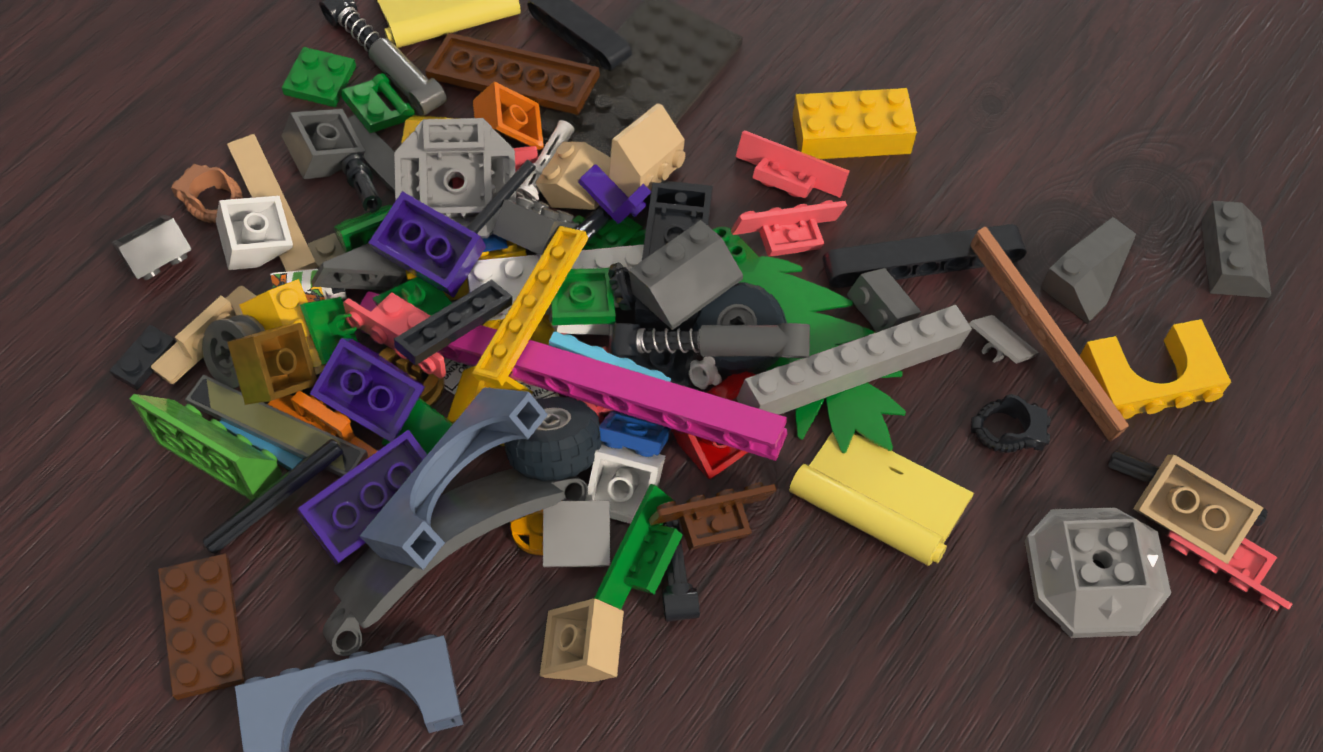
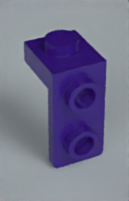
(611, 197)

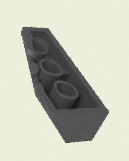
(1090, 269)

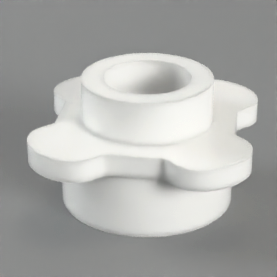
(704, 373)

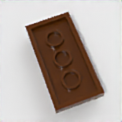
(201, 626)

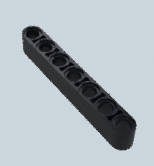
(917, 255)

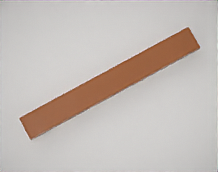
(1049, 335)

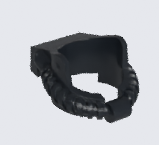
(1030, 415)

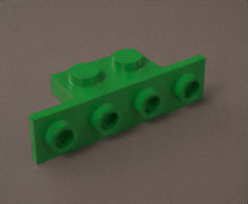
(642, 553)

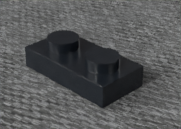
(136, 362)

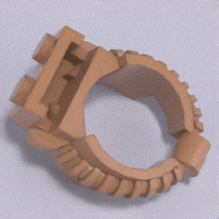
(196, 180)

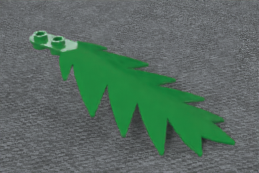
(851, 409)

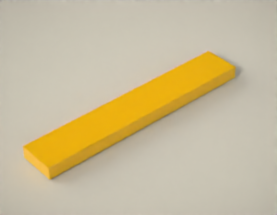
(530, 306)

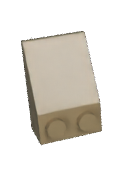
(1198, 508)

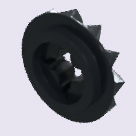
(621, 286)

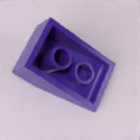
(367, 388)

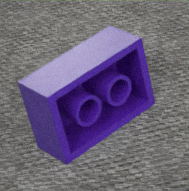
(427, 244)

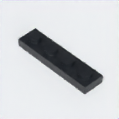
(453, 322)

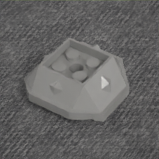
(453, 149)
(1090, 598)

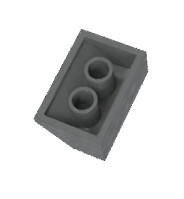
(1235, 251)
(685, 275)

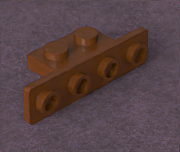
(715, 518)

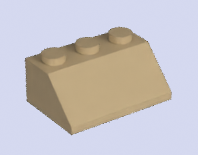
(646, 151)

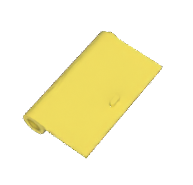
(426, 19)
(883, 496)

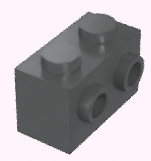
(882, 300)

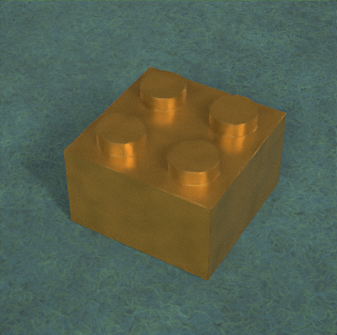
(272, 363)

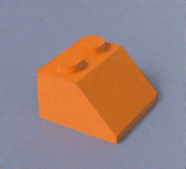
(510, 114)

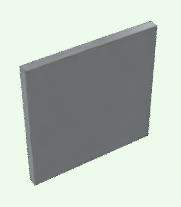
(1003, 340)
(576, 534)

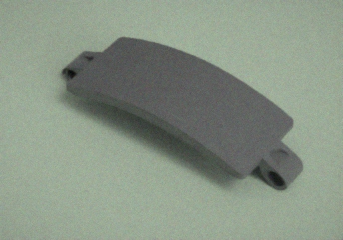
(457, 518)

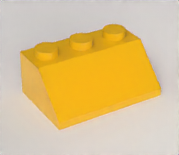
(282, 308)

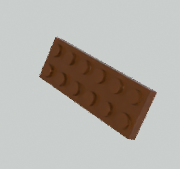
(540, 77)

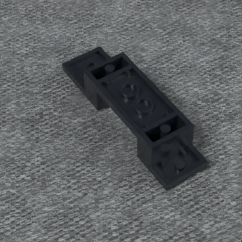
(671, 212)

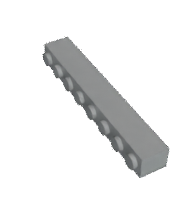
(856, 362)

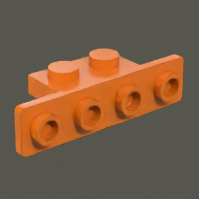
(317, 414)

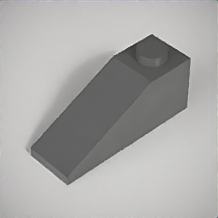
(359, 270)

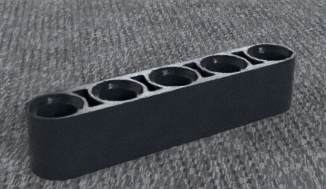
(582, 31)

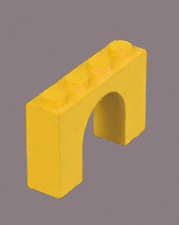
(1197, 366)

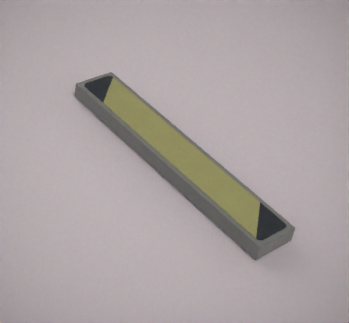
(270, 424)

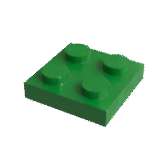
(319, 77)
(584, 299)

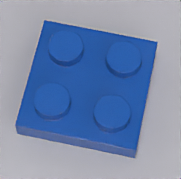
(634, 433)

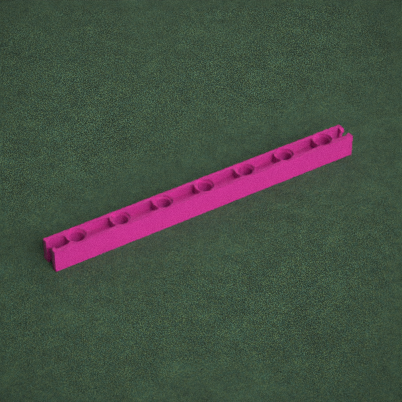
(630, 393)

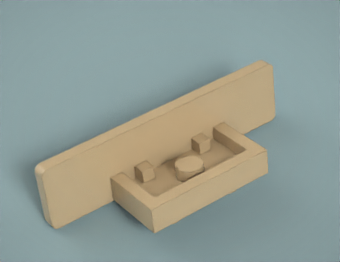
(188, 348)

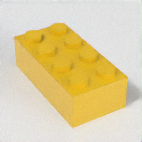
(854, 123)

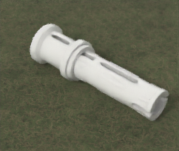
(562, 133)

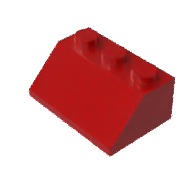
(710, 455)

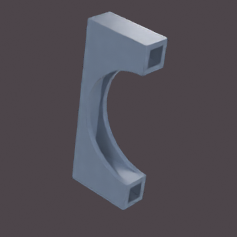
(403, 525)
(420, 669)

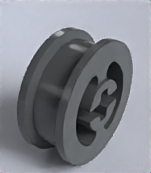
(216, 348)

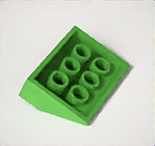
(208, 445)

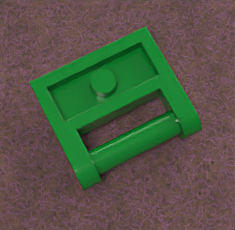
(371, 109)

